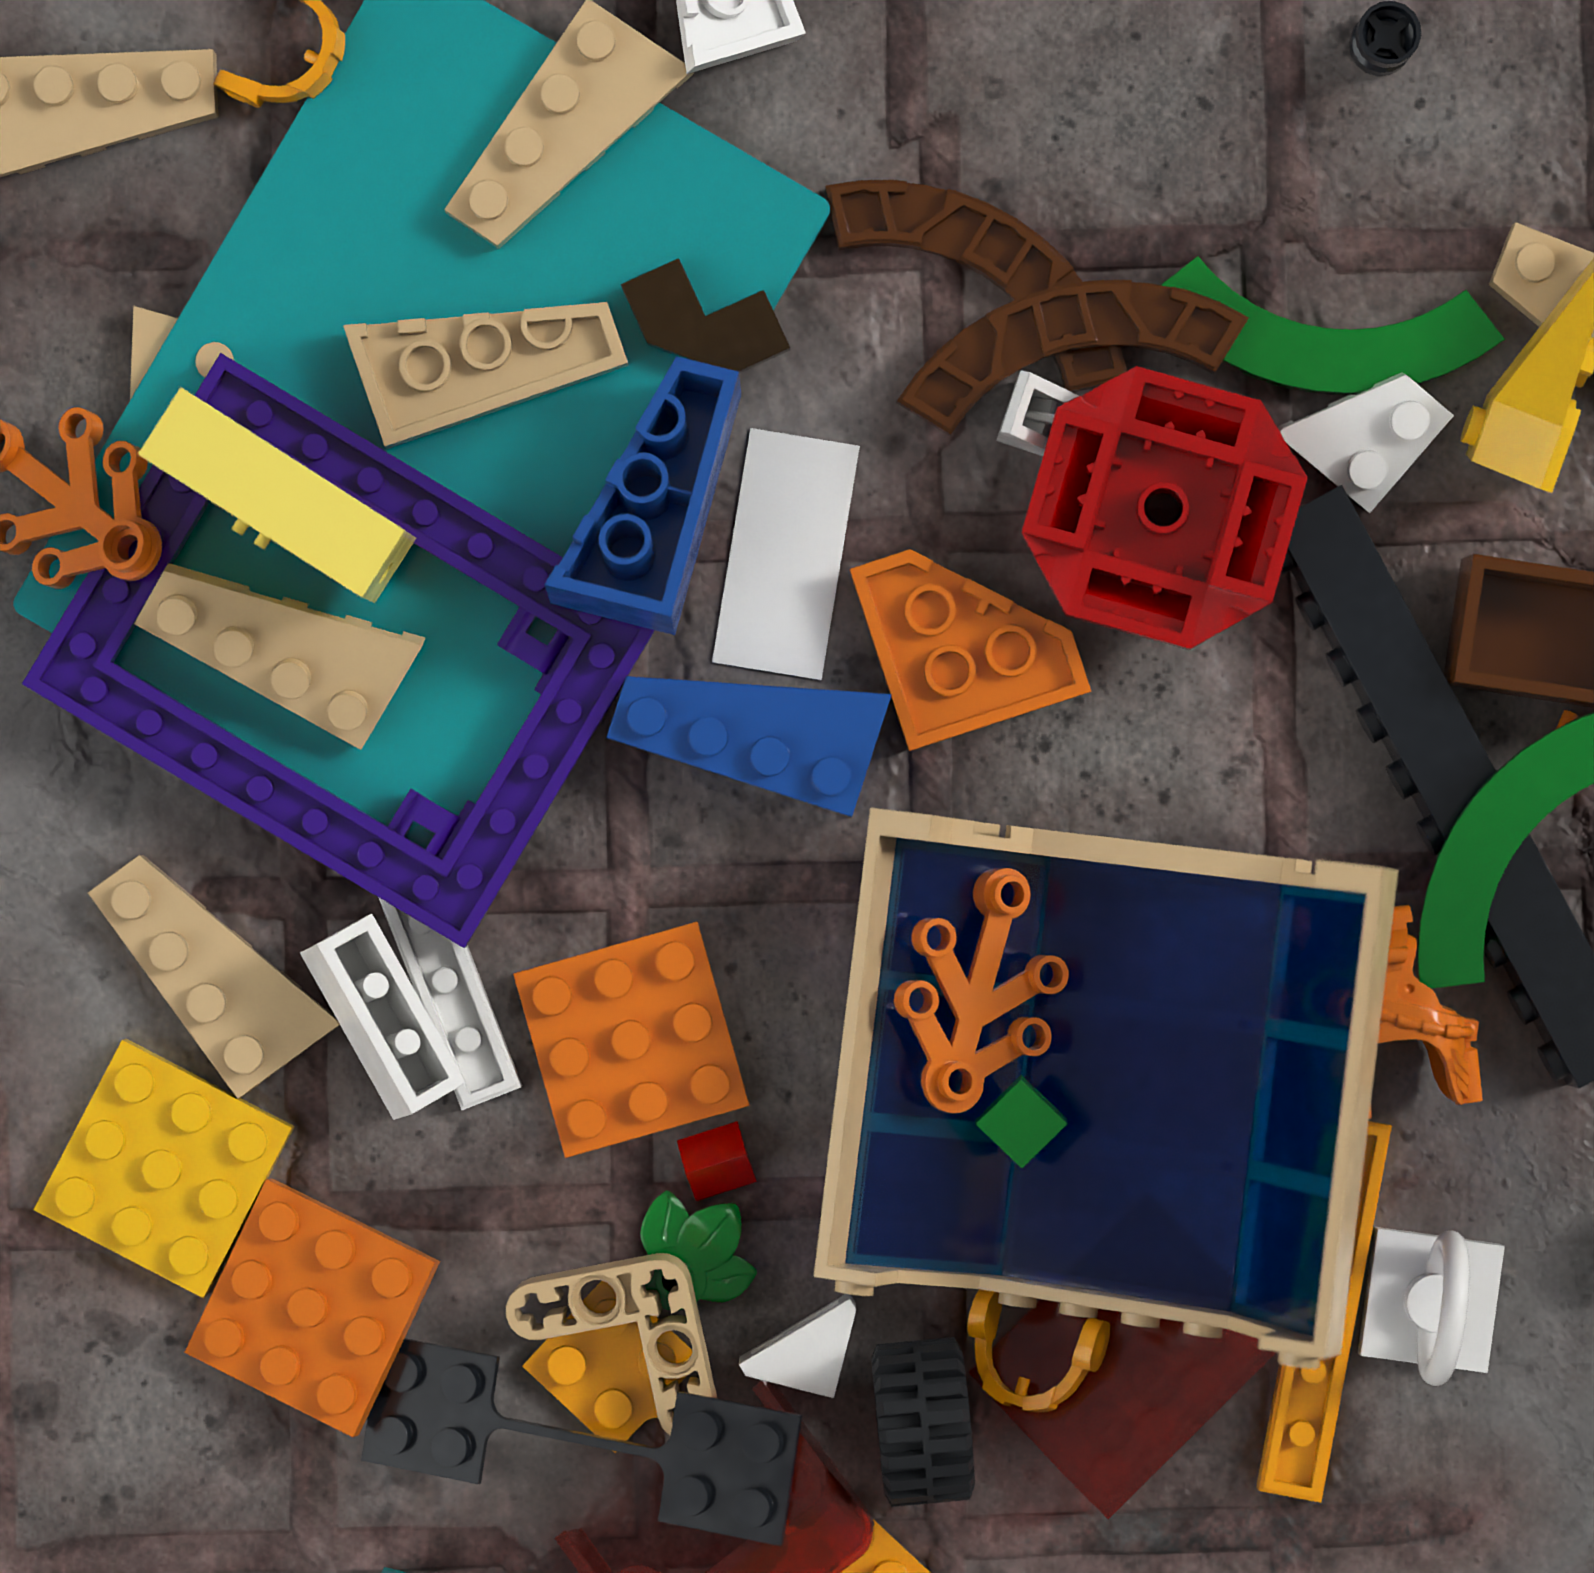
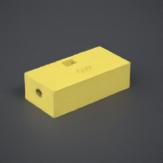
(276, 496)

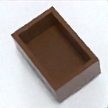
(1523, 630)

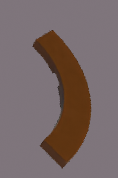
(970, 234)
(1063, 321)

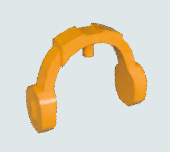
(309, 84)
(1087, 1356)

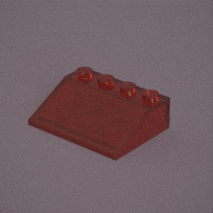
(1132, 1410)

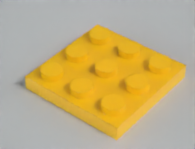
(164, 1168)

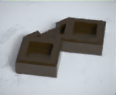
(675, 322)

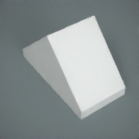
(1031, 412)
(808, 1352)

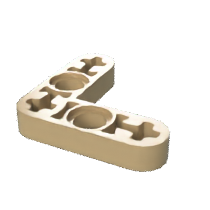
(632, 1305)

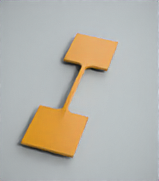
(608, 1388)

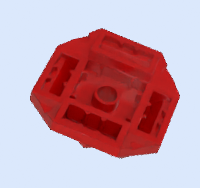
(1178, 439)

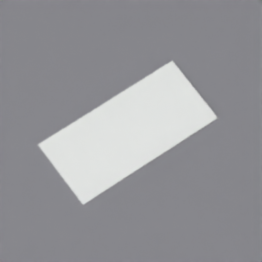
(785, 554)

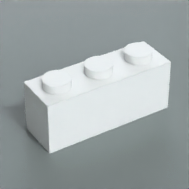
(383, 1017)

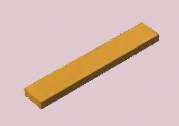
(1309, 1398)

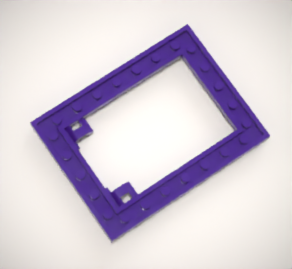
(471, 853)

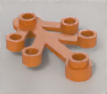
(79, 506)
(974, 999)

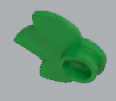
(702, 1242)

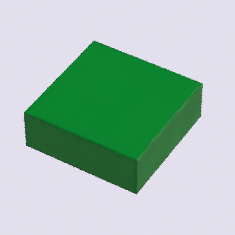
(1021, 1121)

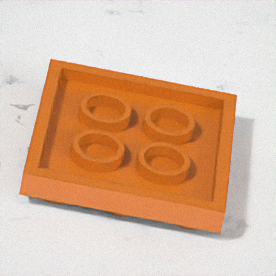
(631, 1039)
(312, 1307)

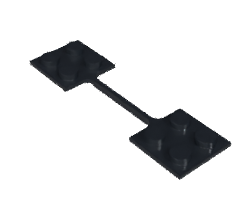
(722, 1466)

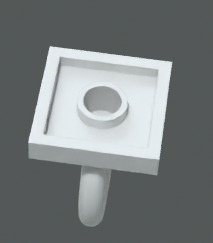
(1431, 1301)

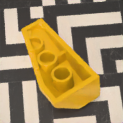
(1530, 408)

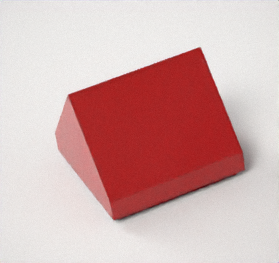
(716, 1161)

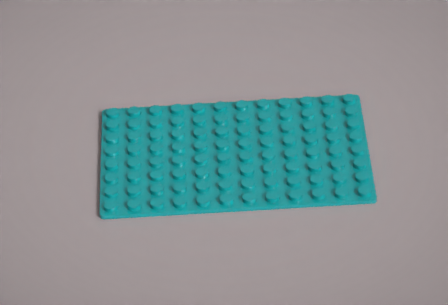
(359, 234)

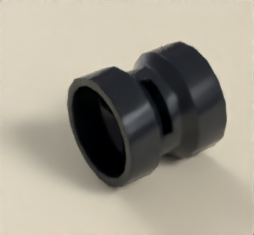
(1394, 29)

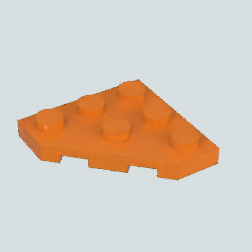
(960, 650)

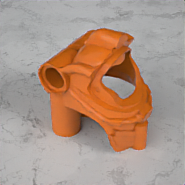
(1414, 1012)

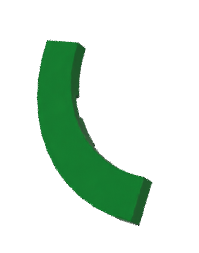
(1346, 359)
(1484, 843)

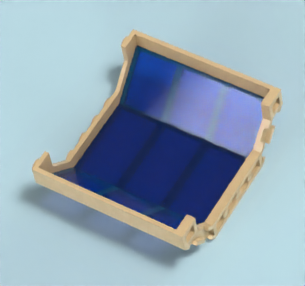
(1202, 1071)

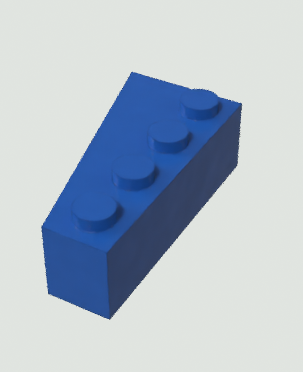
(647, 525)
(770, 737)

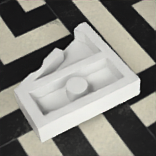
(1369, 436)

